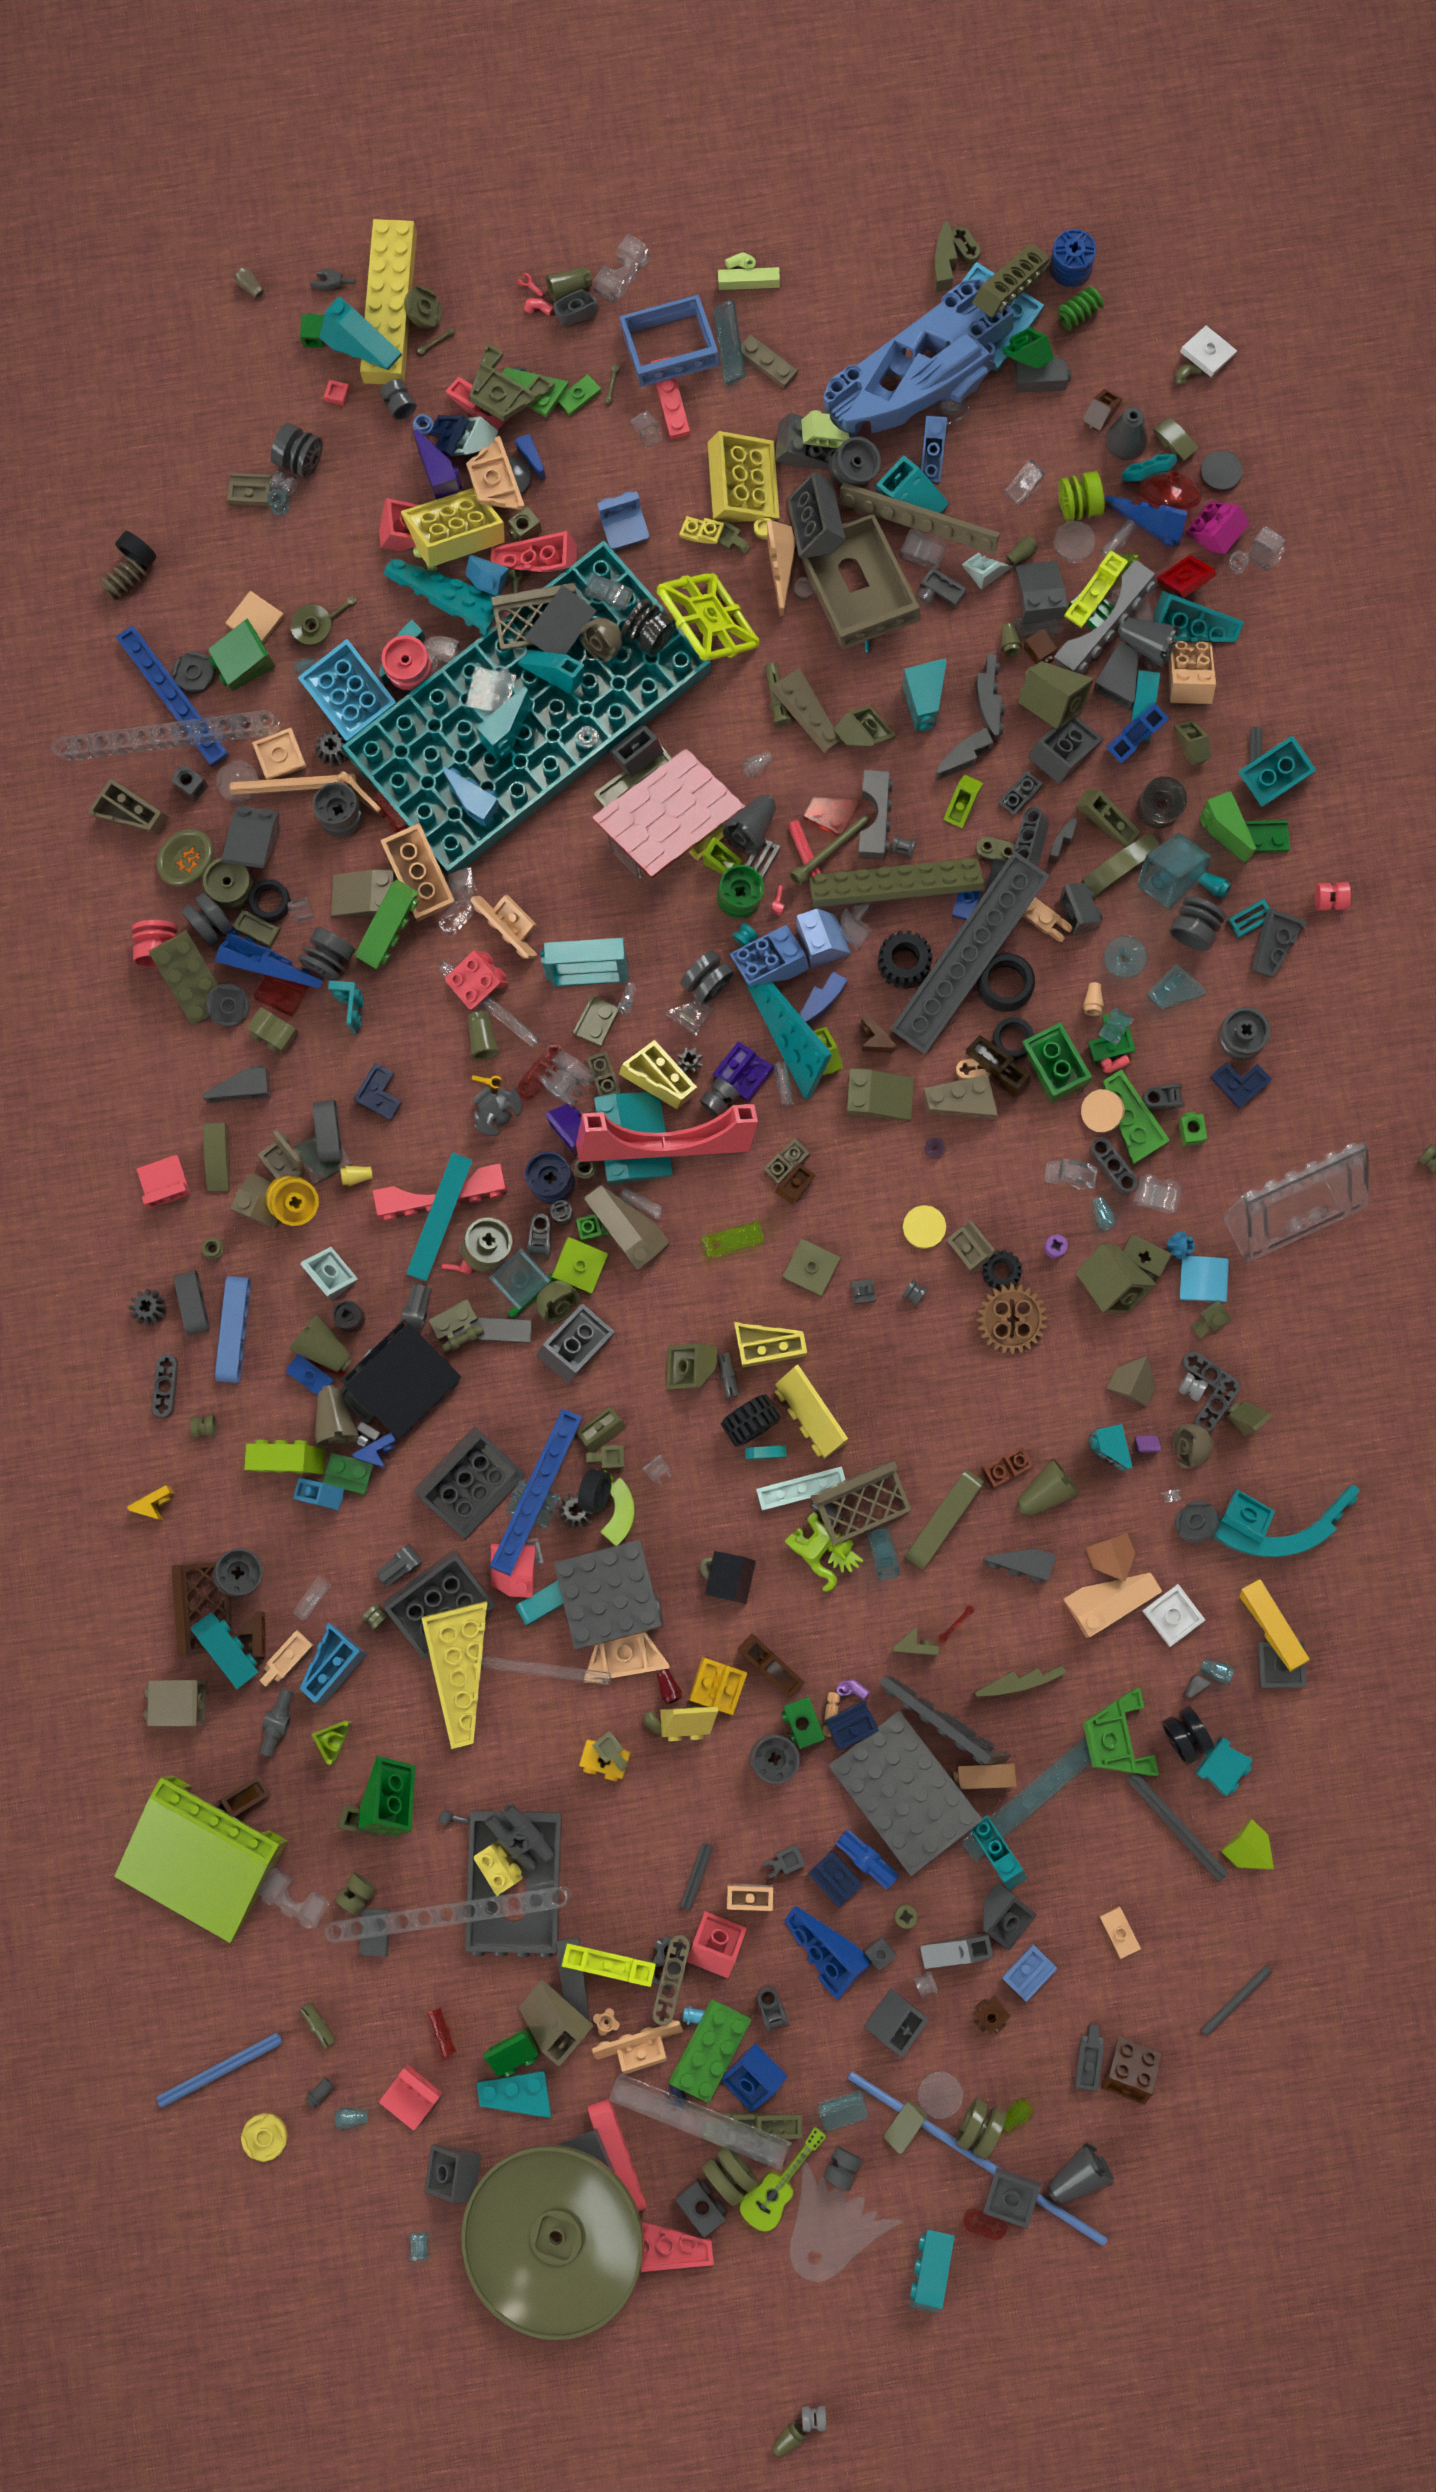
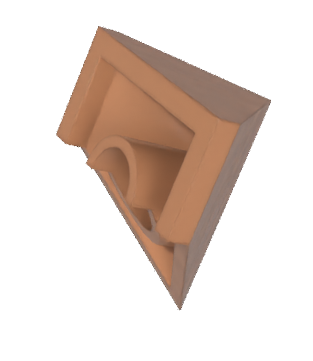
(1112, 1556)

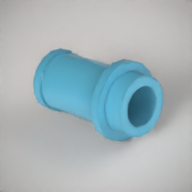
(692, 2015)

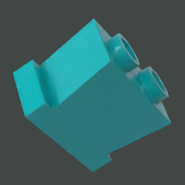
(1224, 1767)

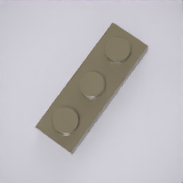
(768, 361)

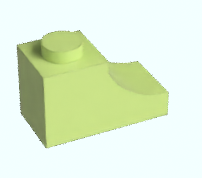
(820, 431)

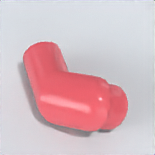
(538, 303)

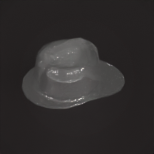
(952, 410)

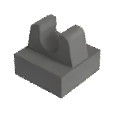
(863, 1291)

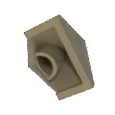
(1134, 1381)

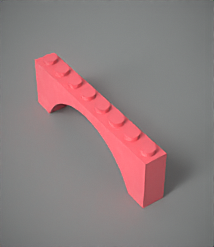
(604, 1140)

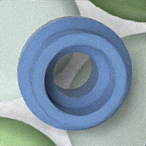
(423, 419)

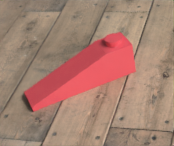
(537, 554)

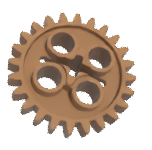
(991, 1319)

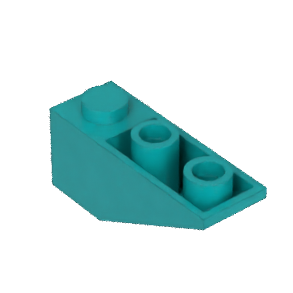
(554, 668)
(999, 1853)

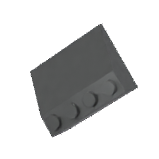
(469, 1482)
(439, 1588)

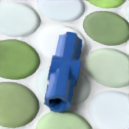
(867, 1859)

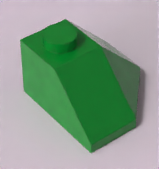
(1030, 348)

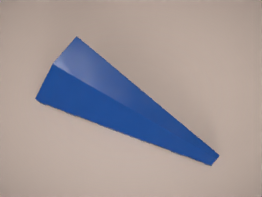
(253, 957)

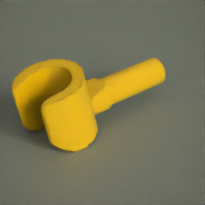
(487, 1081)

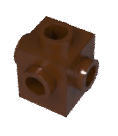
(988, 2007)

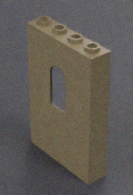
(871, 610)

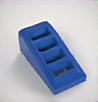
(528, 451)

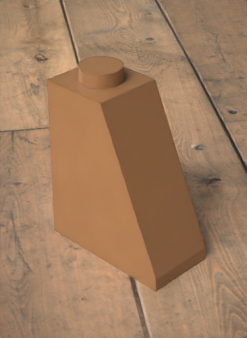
(985, 1776)

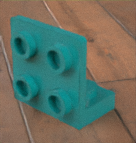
(349, 993)

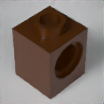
(1040, 647)

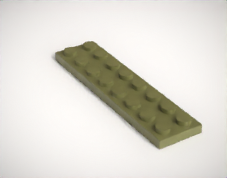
(896, 882)

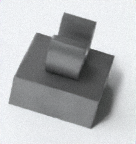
(367, 1434)

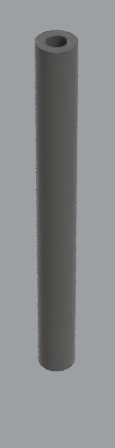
(1236, 2000)

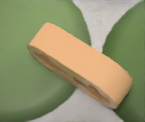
(970, 1063)

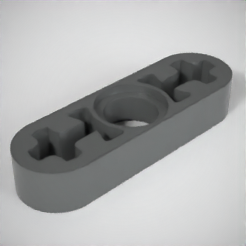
(158, 1379)

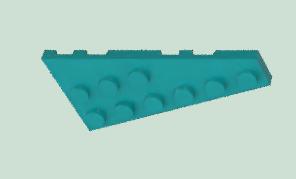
(446, 593)
(796, 1041)

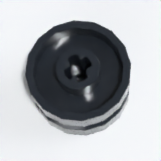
(1188, 1735)

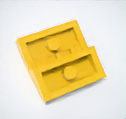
(717, 1686)

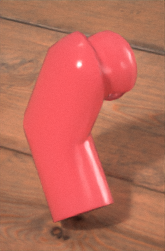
(1109, 1066)

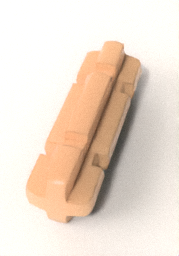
(831, 1709)

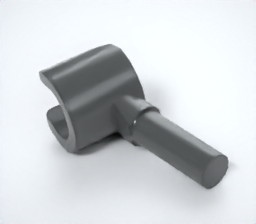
(446, 1817)

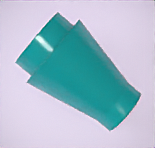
(1216, 885)

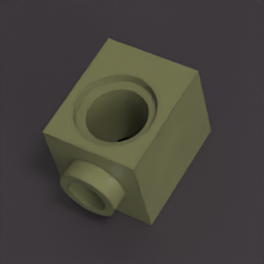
(524, 517)

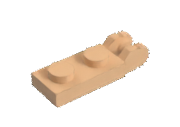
(1045, 919)

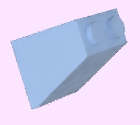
(821, 937)

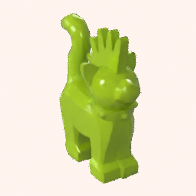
(816, 1546)

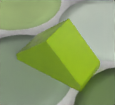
(719, 857)

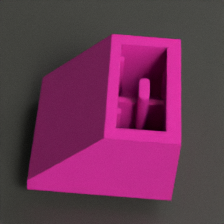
(1218, 526)

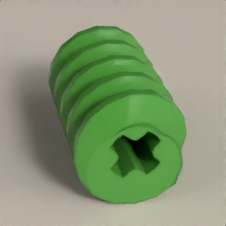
(1079, 306)

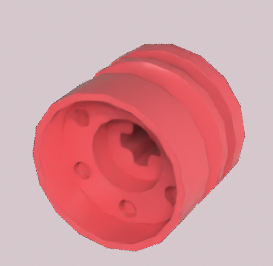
(149, 935)

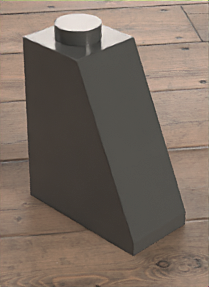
(1049, 378)
(1119, 676)

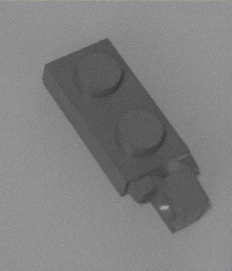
(1089, 2060)

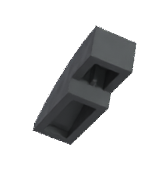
(965, 754)

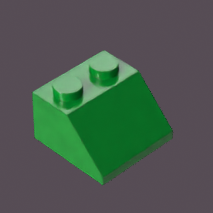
(512, 2052)

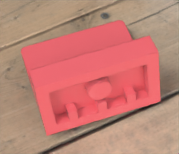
(163, 1182)
(410, 2097)

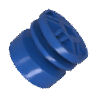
(1072, 257)

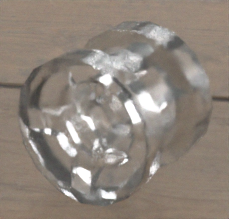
(926, 1984)

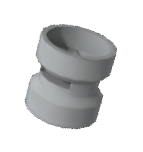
(1193, 1387)
(808, 2418)

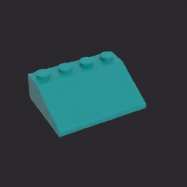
(638, 1113)

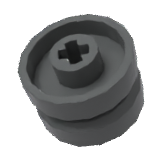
(854, 462)
(207, 918)
(707, 977)
(1250, 1022)

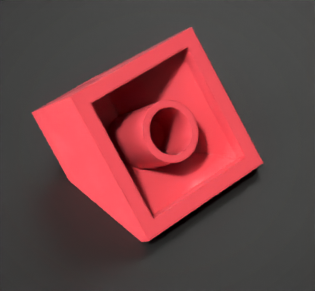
(392, 528)
(522, 1579)

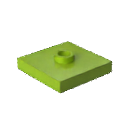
(579, 1265)

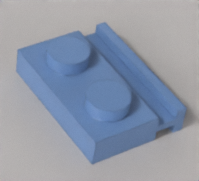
(1029, 1972)

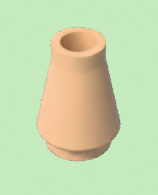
(1093, 1001)

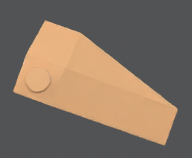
(1107, 1602)

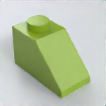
(963, 801)
(835, 1061)

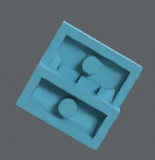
(1204, 1279)

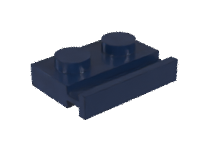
(851, 1725)
(835, 1878)

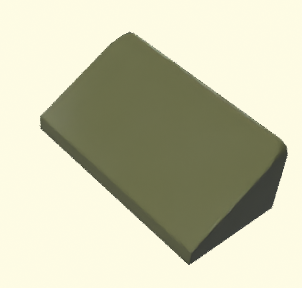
(601, 1430)
(905, 2126)

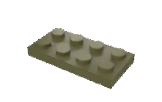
(185, 974)

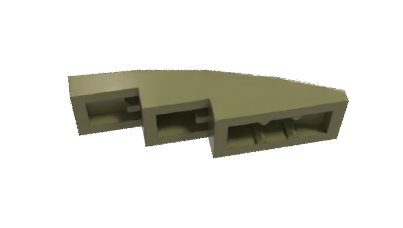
(1011, 1683)
(778, 2124)

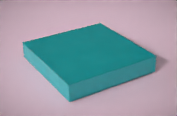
(1248, 1515)

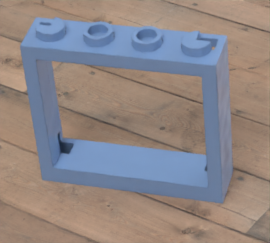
(674, 366)

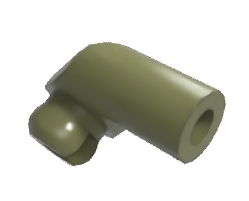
(652, 1723)

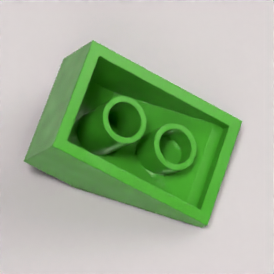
(1227, 825)

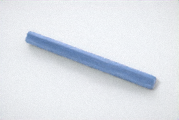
(219, 2070)

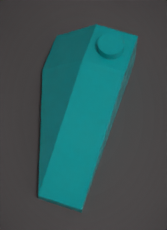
(350, 333)

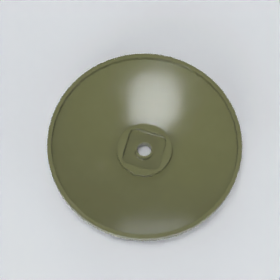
(527, 2276)

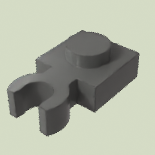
(788, 1860)

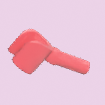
(529, 284)
(777, 907)
(464, 1268)

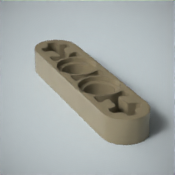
(674, 1980)

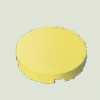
(924, 1227)
(264, 2137)

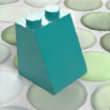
(923, 692)

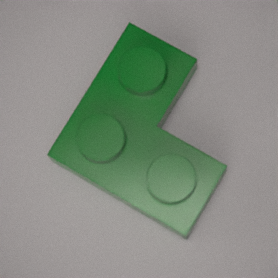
(1103, 1048)

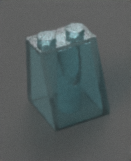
(1173, 869)

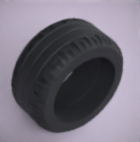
(1007, 1004)

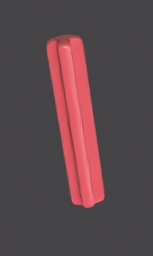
(802, 845)

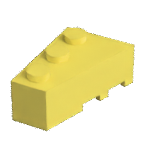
(658, 1075)

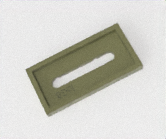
(623, 782)

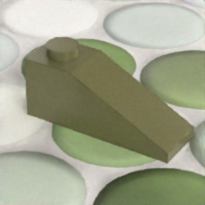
(1107, 817)
(1247, 1417)

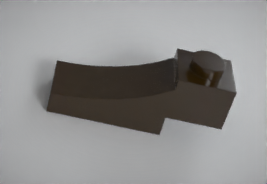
(999, 1065)

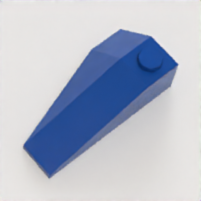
(1164, 524)
(834, 1956)

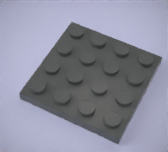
(608, 1595)

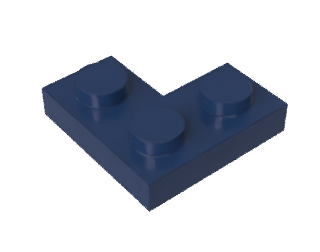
(448, 430)
(1240, 1088)
(373, 1094)

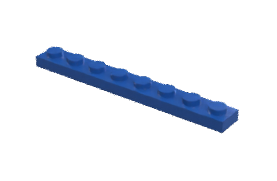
(167, 689)
(536, 1492)

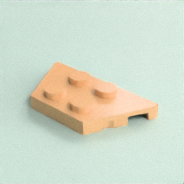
(494, 478)
(627, 1656)

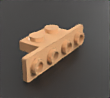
(510, 921)
(641, 2049)

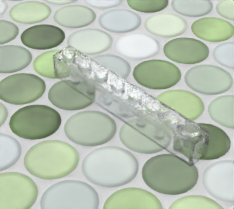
(700, 2121)

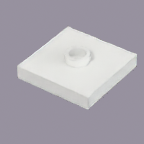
(1208, 351)
(1173, 1615)

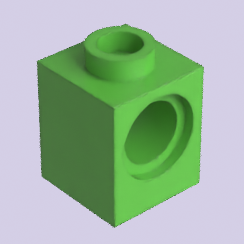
(1187, 1137)

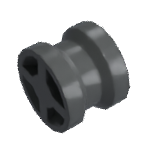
(914, 1292)

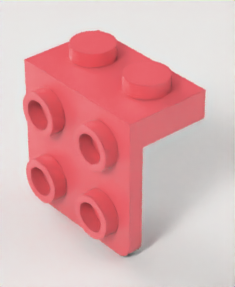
(476, 978)

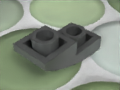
(1020, 793)

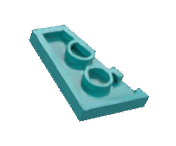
(517, 2093)

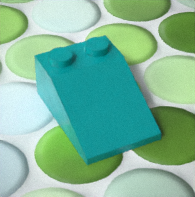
(503, 726)
(1277, 771)

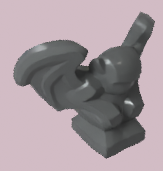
(494, 1108)

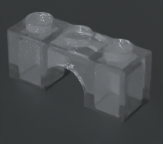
(613, 282)
(276, 1891)

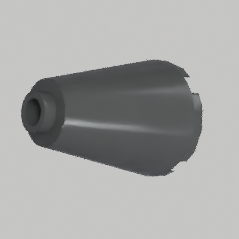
(1127, 435)
(1150, 638)
(750, 824)
(1081, 2175)

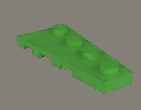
(1139, 1127)

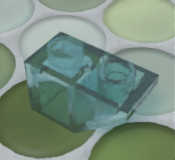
(883, 1553)

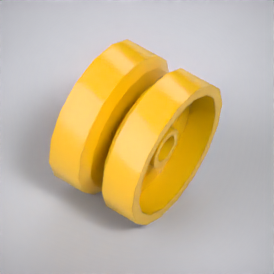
(304, 1203)

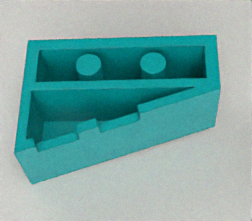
(225, 1649)
(931, 2271)

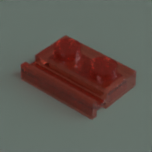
(397, 823)

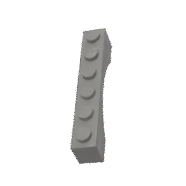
(1078, 652)

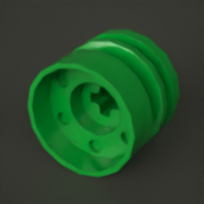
(740, 880)

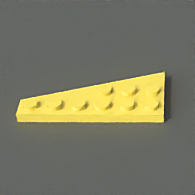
(456, 1659)

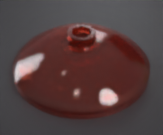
(1170, 490)

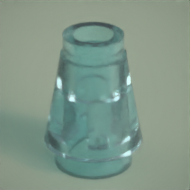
(1103, 1214)
(1218, 1671)
(350, 2118)

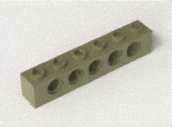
(1012, 280)

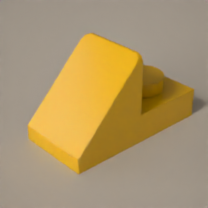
(147, 1505)

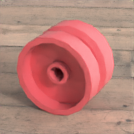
(406, 662)

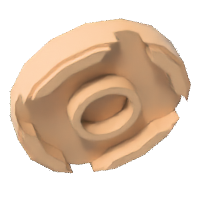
(1102, 1110)

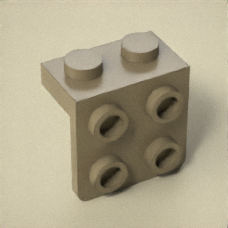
(280, 1157)

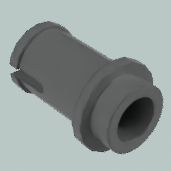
(319, 2093)

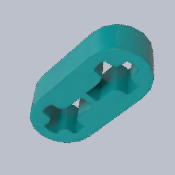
(766, 1452)

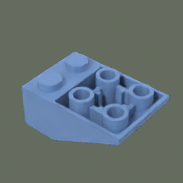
(771, 958)

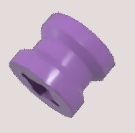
(1051, 1248)

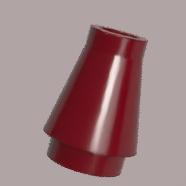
(669, 1689)

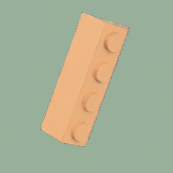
(418, 869)

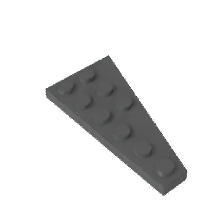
(947, 1724)

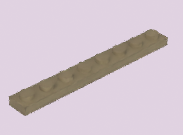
(919, 518)

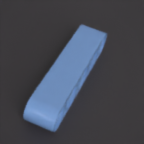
(233, 1329)

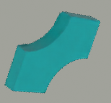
(1141, 470)

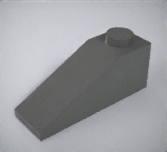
(245, 1085)

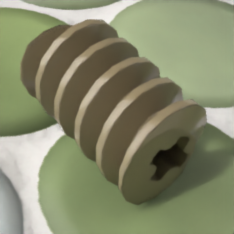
(122, 577)

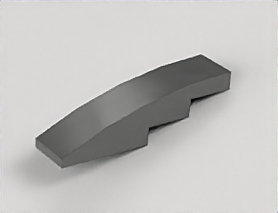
(573, 1981)

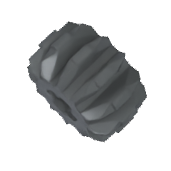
(325, 743)
(140, 1306)
(567, 1508)

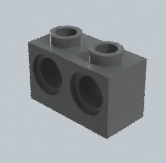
(660, 1958)

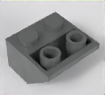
(636, 750)
(896, 2022)

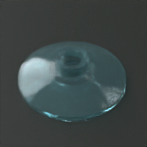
(1128, 947)

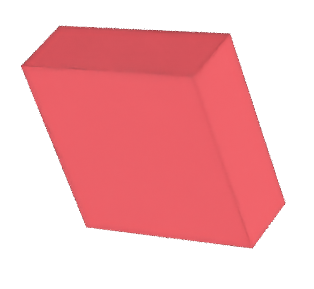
(336, 392)

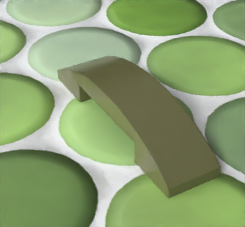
(1120, 864)

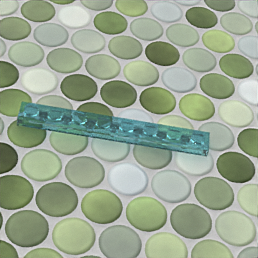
(1035, 1794)

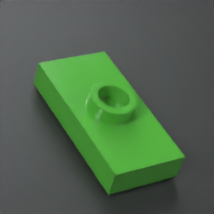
(579, 395)

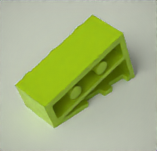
(285, 1457)

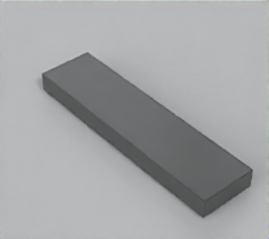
(501, 1330)

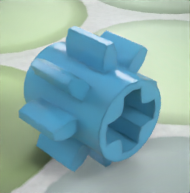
(1180, 1245)

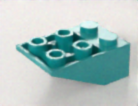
(911, 485)

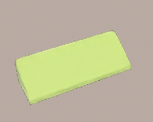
(748, 278)

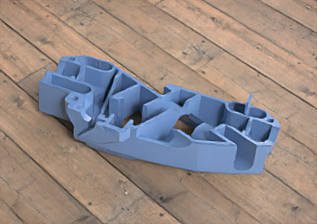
(965, 354)

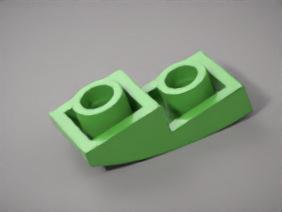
(591, 1227)

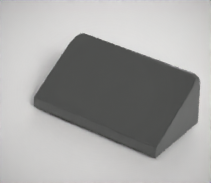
(375, 1945)

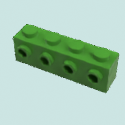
(387, 923)

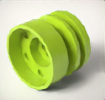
(1086, 496)

